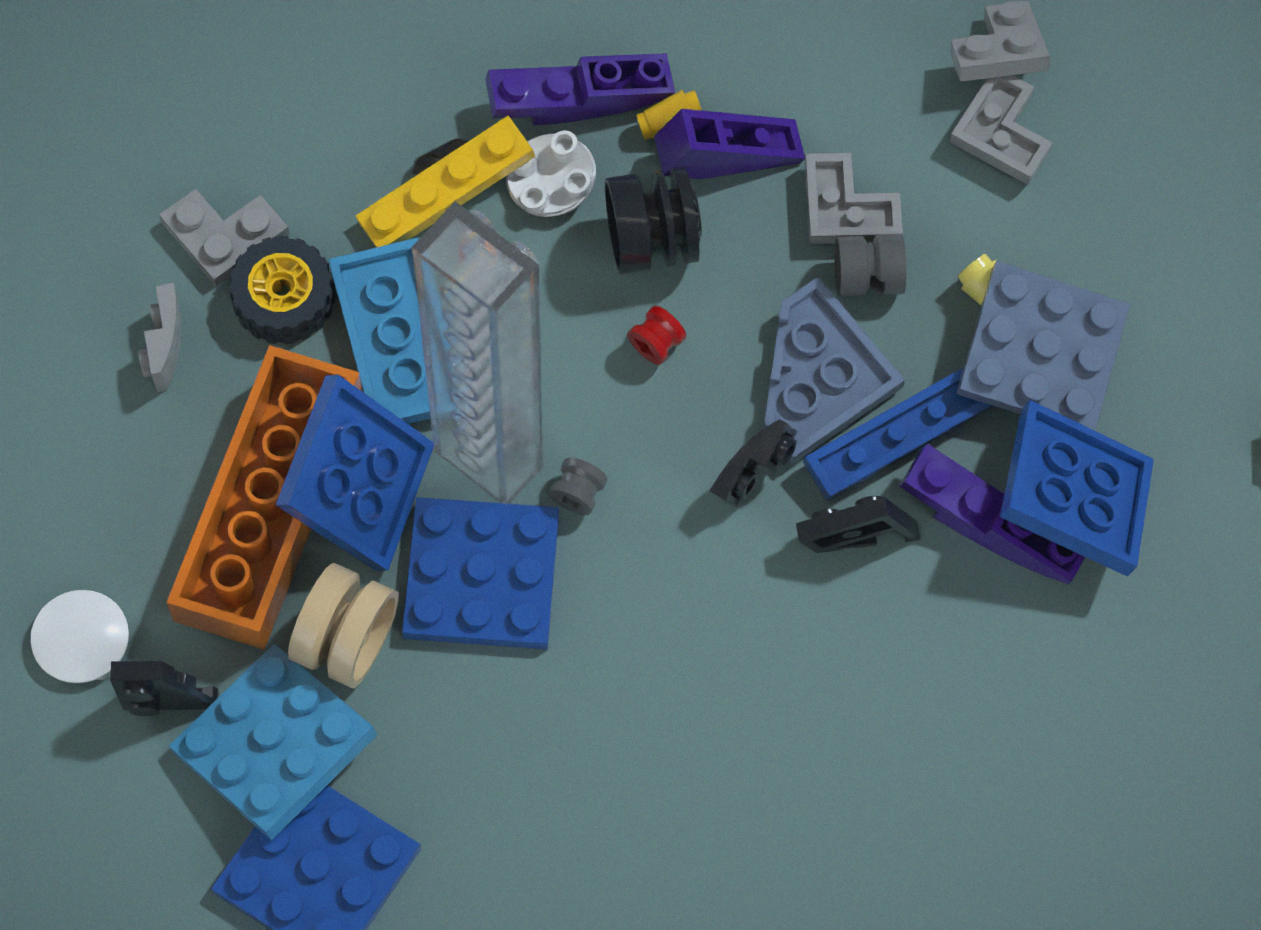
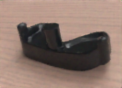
(434, 155)

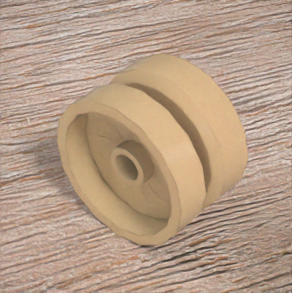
(343, 625)

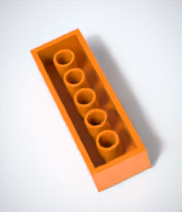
(244, 542)

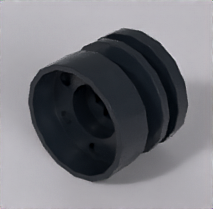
(652, 220)

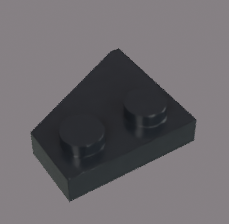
(855, 526)
(157, 686)

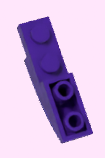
(581, 92)
(974, 511)

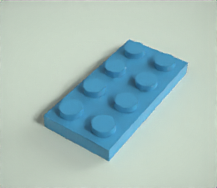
(384, 326)

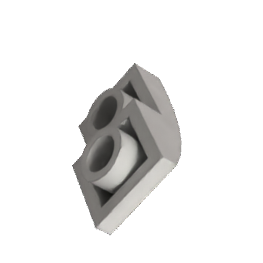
(164, 341)

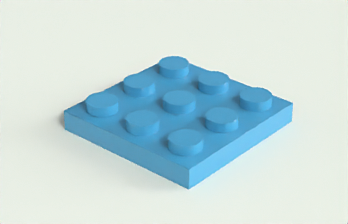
(273, 741)

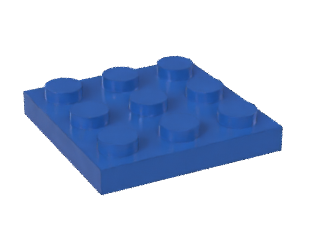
(355, 473)
(1077, 488)
(481, 573)
(321, 870)

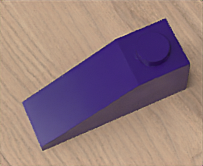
(727, 143)

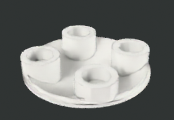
(555, 178)
(79, 636)

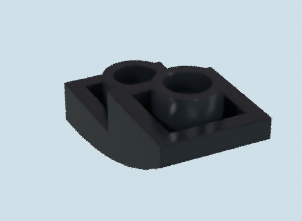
(768, 449)

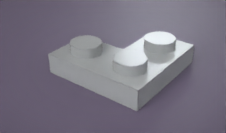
(1009, 49)
(991, 129)
(837, 210)
(216, 242)

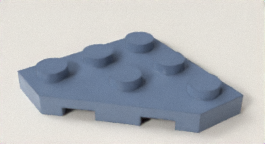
(824, 369)

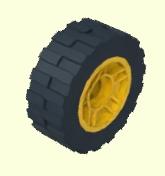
(264, 272)

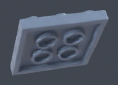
(1043, 345)

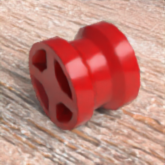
(656, 335)

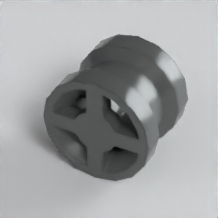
(578, 486)

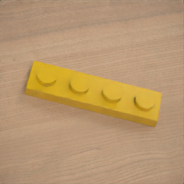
(451, 179)

